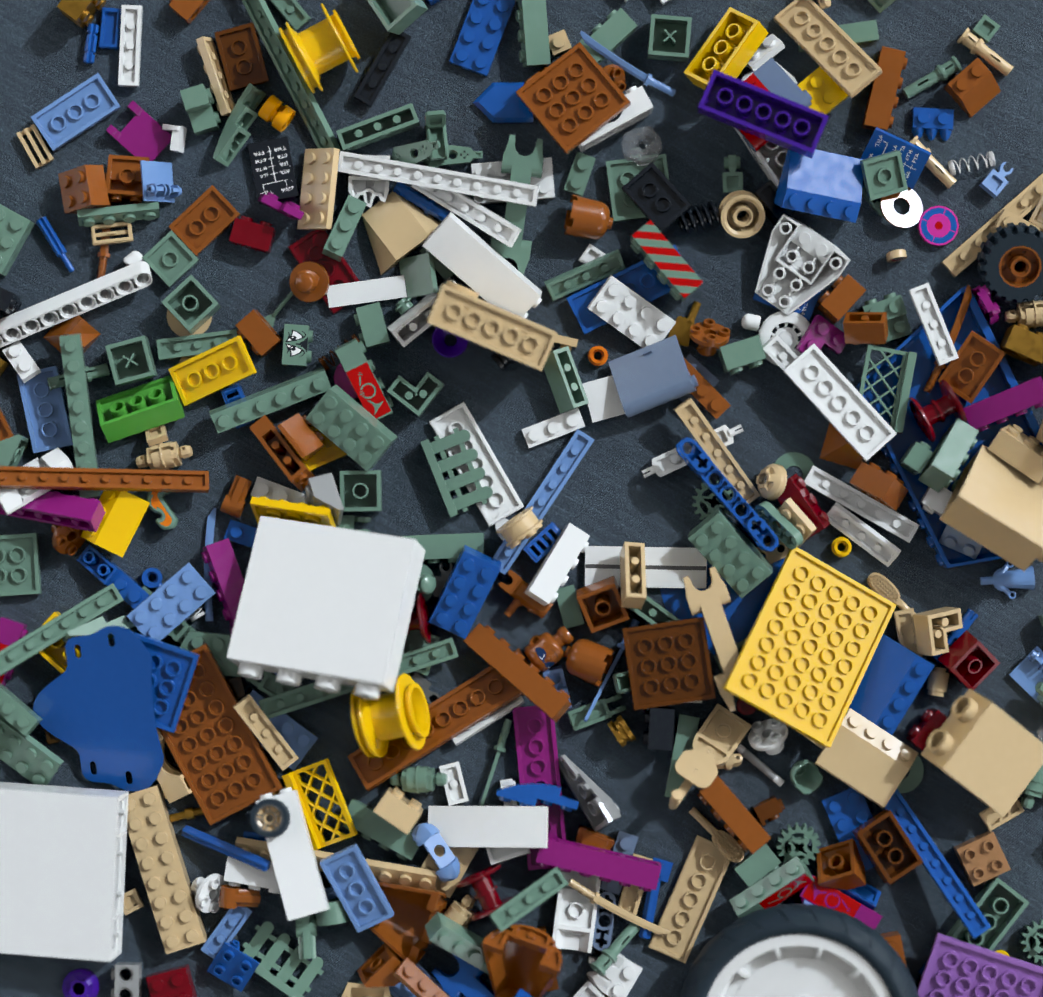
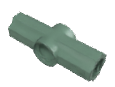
(306, 933)

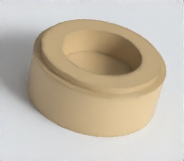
(896, 255)

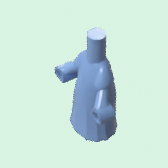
(1006, 579)

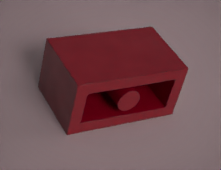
(252, 235)

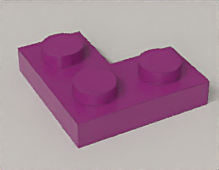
(288, 208)
(822, 333)

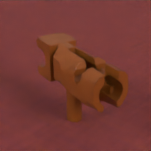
(516, 590)

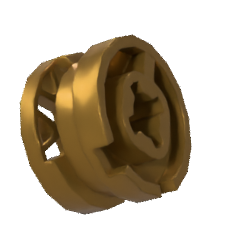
(621, 731)

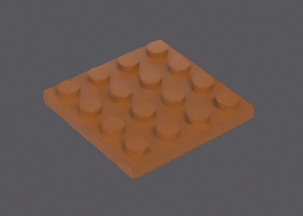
(573, 98)

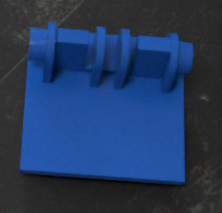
(233, 965)

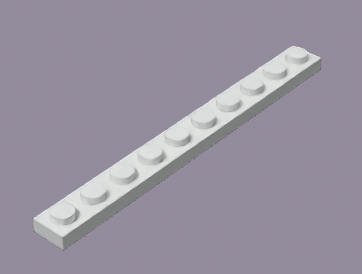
(438, 178)

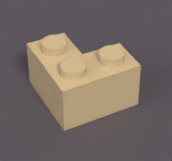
(932, 629)

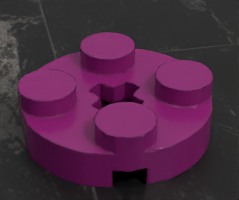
(989, 309)

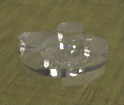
(637, 136)

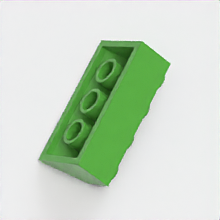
(139, 409)

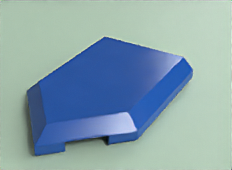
(502, 104)

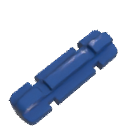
(90, 44)

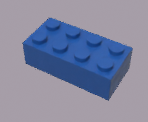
(465, 591)

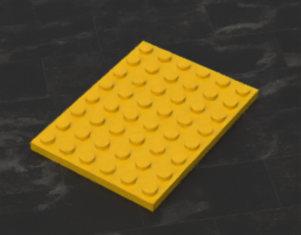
(810, 647)

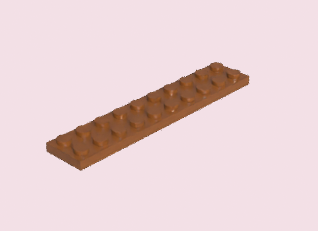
(448, 718)

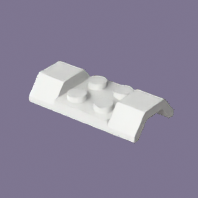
(16, 498)
(575, 915)

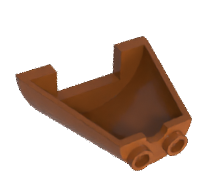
(413, 910)
(521, 959)

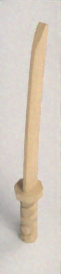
(596, 898)

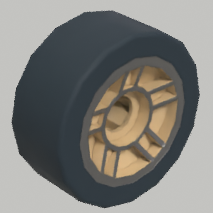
(264, 827)

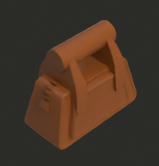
(590, 837)

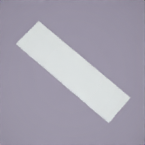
(366, 291)

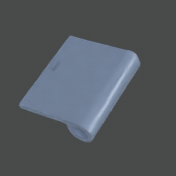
(652, 376)

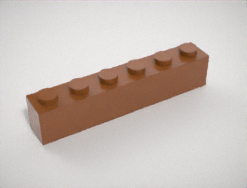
(517, 672)

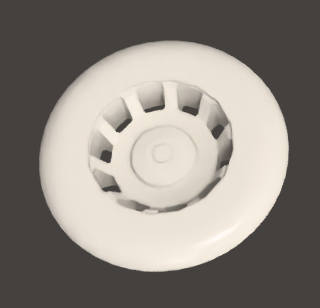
(786, 333)

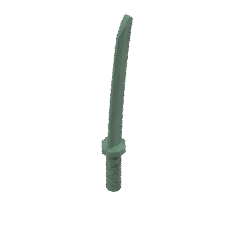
(500, 748)

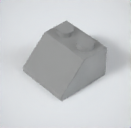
(323, 491)

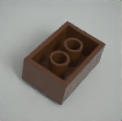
(887, 846)

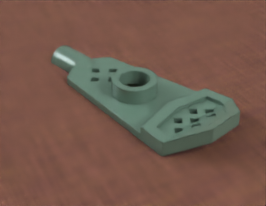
(406, 152)
(459, 152)

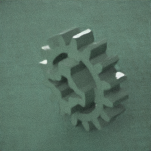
(700, 499)
(800, 836)
(1035, 947)

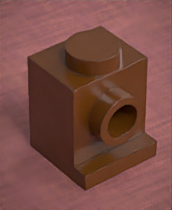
(768, 809)

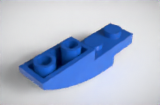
(110, 573)
(528, 794)

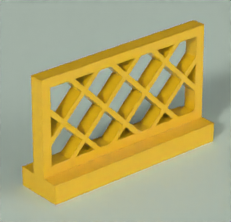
(294, 781)

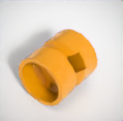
(275, 112)

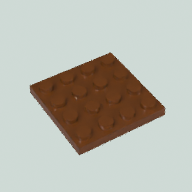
(668, 663)

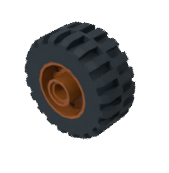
(999, 259)

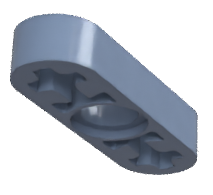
(608, 937)

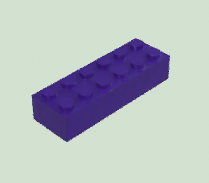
(762, 114)

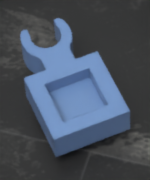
(995, 181)

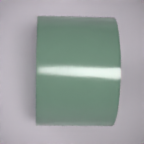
(332, 916)

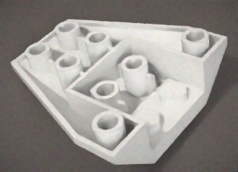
(797, 265)

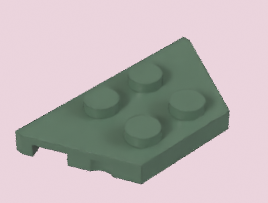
(218, 645)

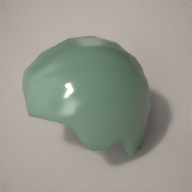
(805, 776)

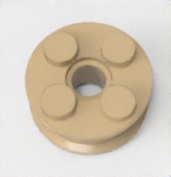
(741, 201)
(519, 527)

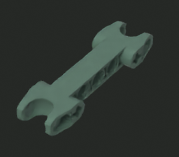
(521, 171)

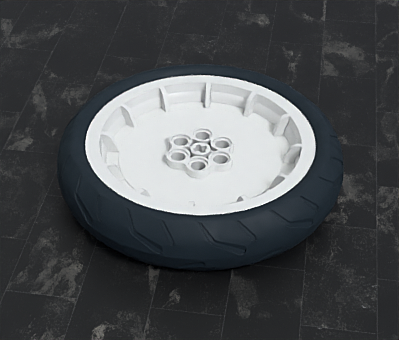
(798, 954)

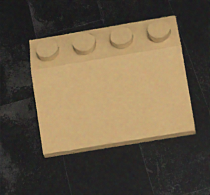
(867, 758)

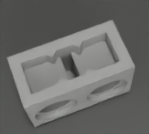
(133, 984)

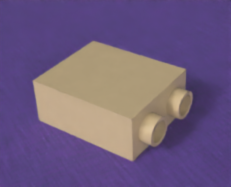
(998, 509)
(985, 751)

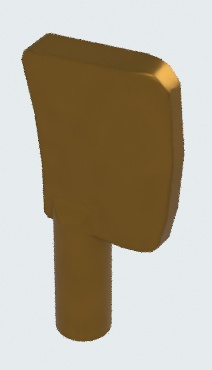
(682, 325)

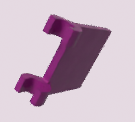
(142, 134)

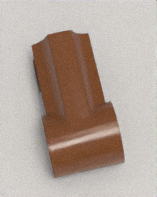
(235, 501)
(233, 896)

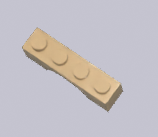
(170, 779)

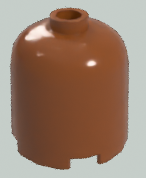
(587, 218)
(588, 660)

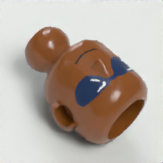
(547, 649)

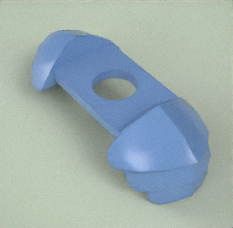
(429, 836)

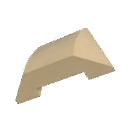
(396, 229)

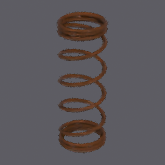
(323, 363)

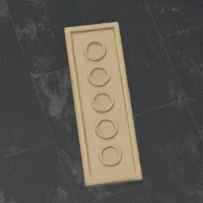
(828, 46)
(690, 900)

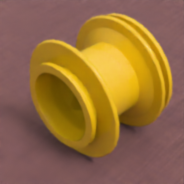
(320, 48)
(391, 718)

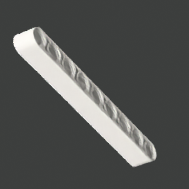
(36, 318)

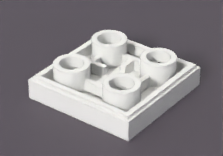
(603, 399)

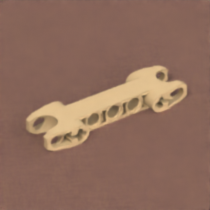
(710, 605)

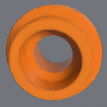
(595, 349)

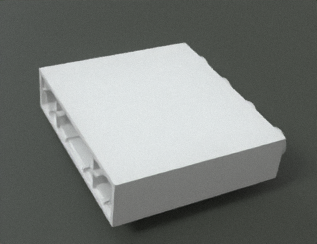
(326, 606)
(62, 871)

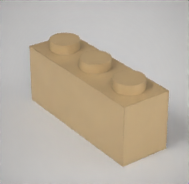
(633, 575)

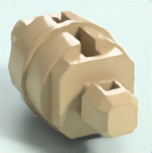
(1027, 313)
(164, 456)
(461, 911)

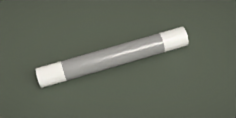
(760, 765)

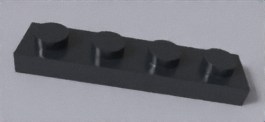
(382, 68)

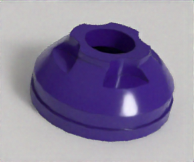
(448, 351)
(82, 976)

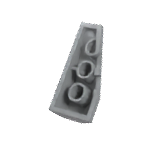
(592, 799)

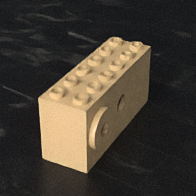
(469, 317)

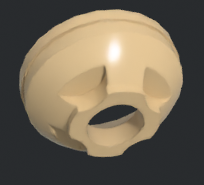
(775, 481)

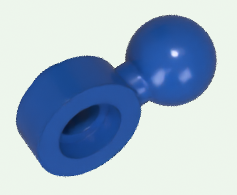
(145, 578)

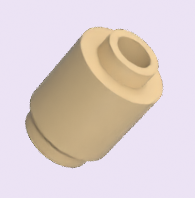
(937, 682)

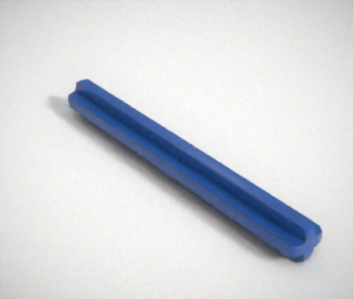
(226, 848)

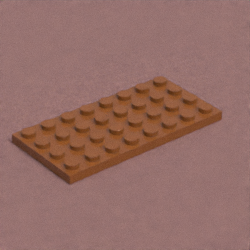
(217, 746)

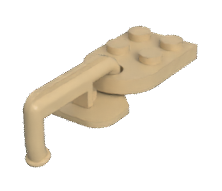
(710, 749)

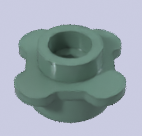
(404, 305)

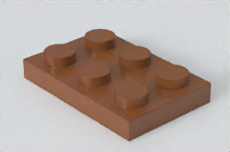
(204, 220)
(974, 366)

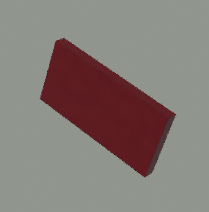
(310, 249)

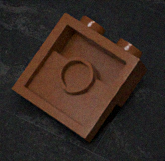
(124, 178)

